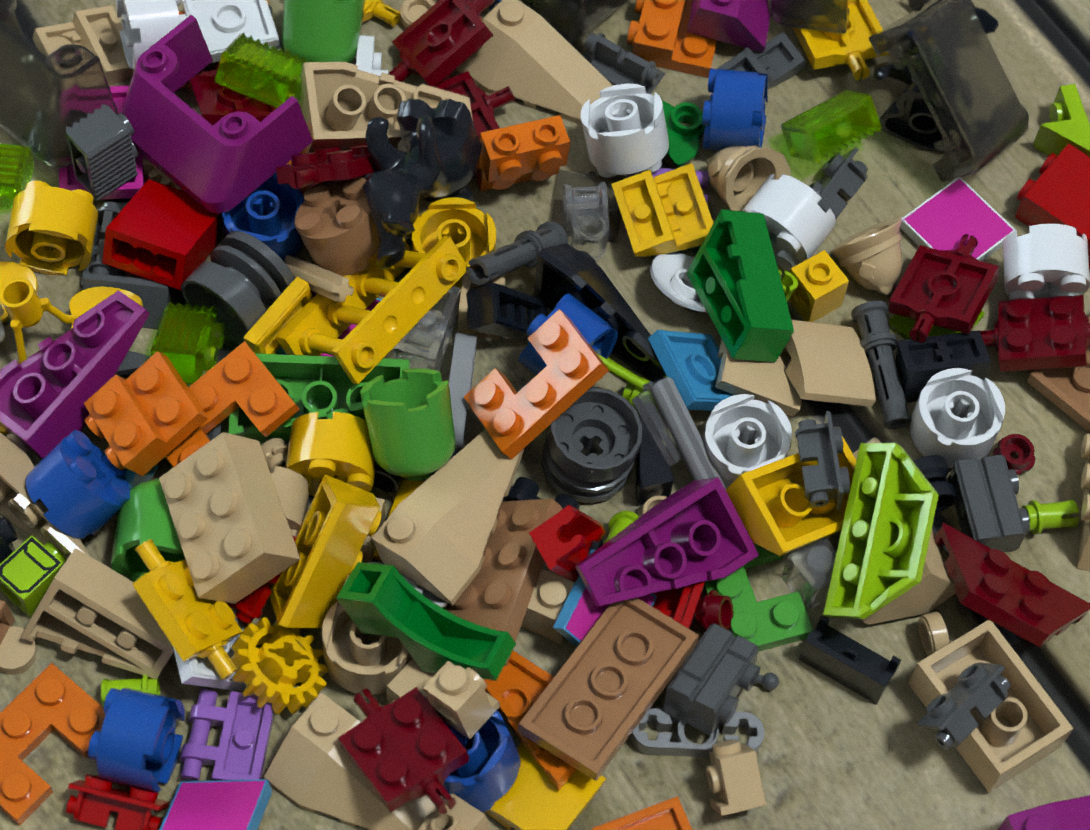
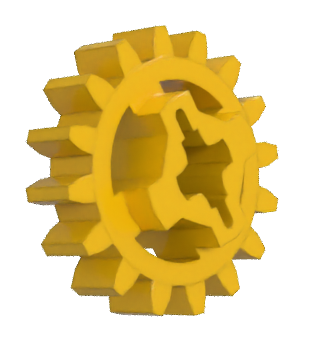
(278, 666)

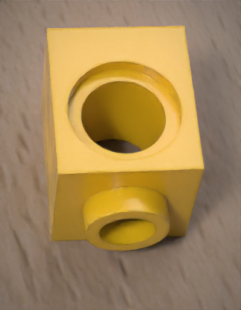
(819, 287)

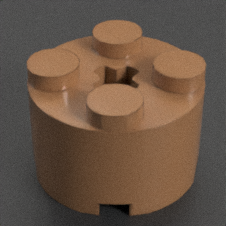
(338, 226)

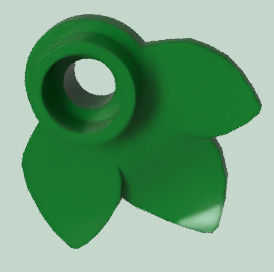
(683, 139)

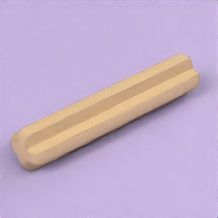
(320, 280)

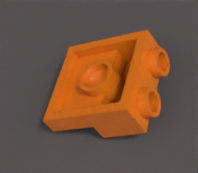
(664, 37)
(522, 153)
(144, 414)

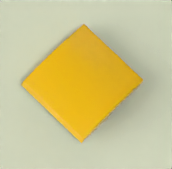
(663, 211)
(536, 802)

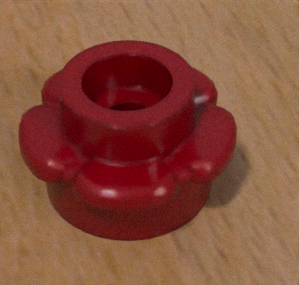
(1021, 447)
(714, 609)

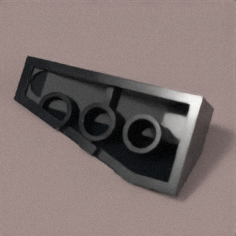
(567, 270)

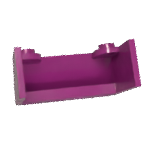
(207, 161)

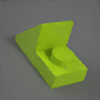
(1067, 124)

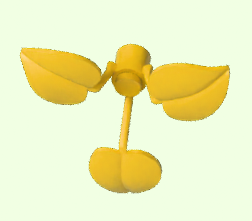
(26, 309)

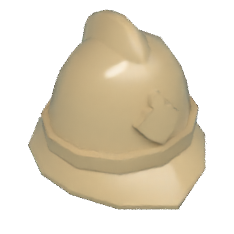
(741, 171)
(873, 256)

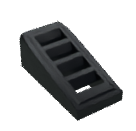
(502, 310)
(652, 470)

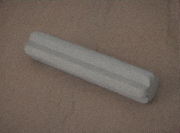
(683, 429)

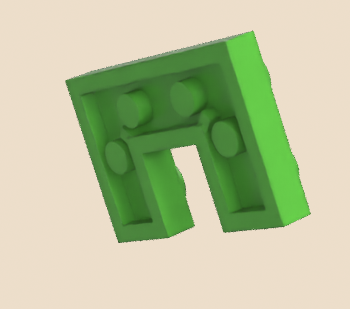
(765, 622)

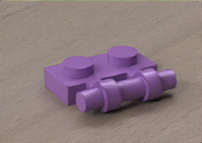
(242, 738)

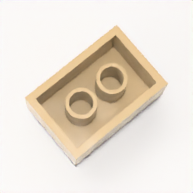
(229, 518)
(1019, 729)

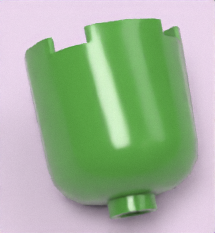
(322, 29)
(410, 422)
(139, 520)

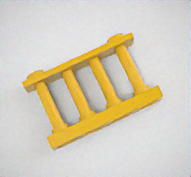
(377, 331)

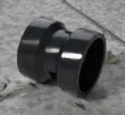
(936, 471)

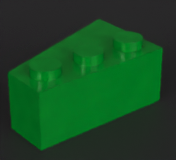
(742, 286)

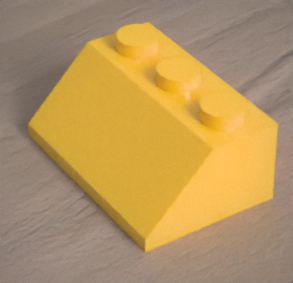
(775, 505)
(328, 553)

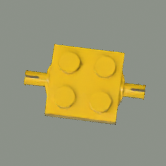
(833, 49)
(191, 623)

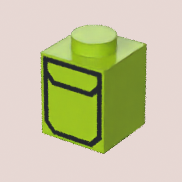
(29, 573)

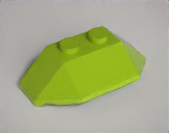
(881, 533)

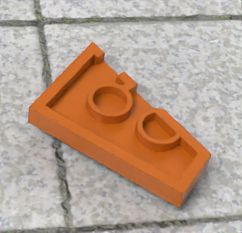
(517, 691)

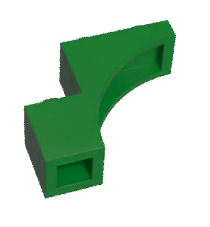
(388, 605)

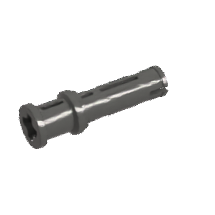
(517, 254)
(879, 348)

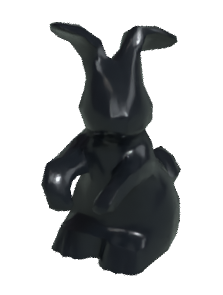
(909, 115)
(431, 163)

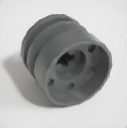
(238, 282)
(592, 446)

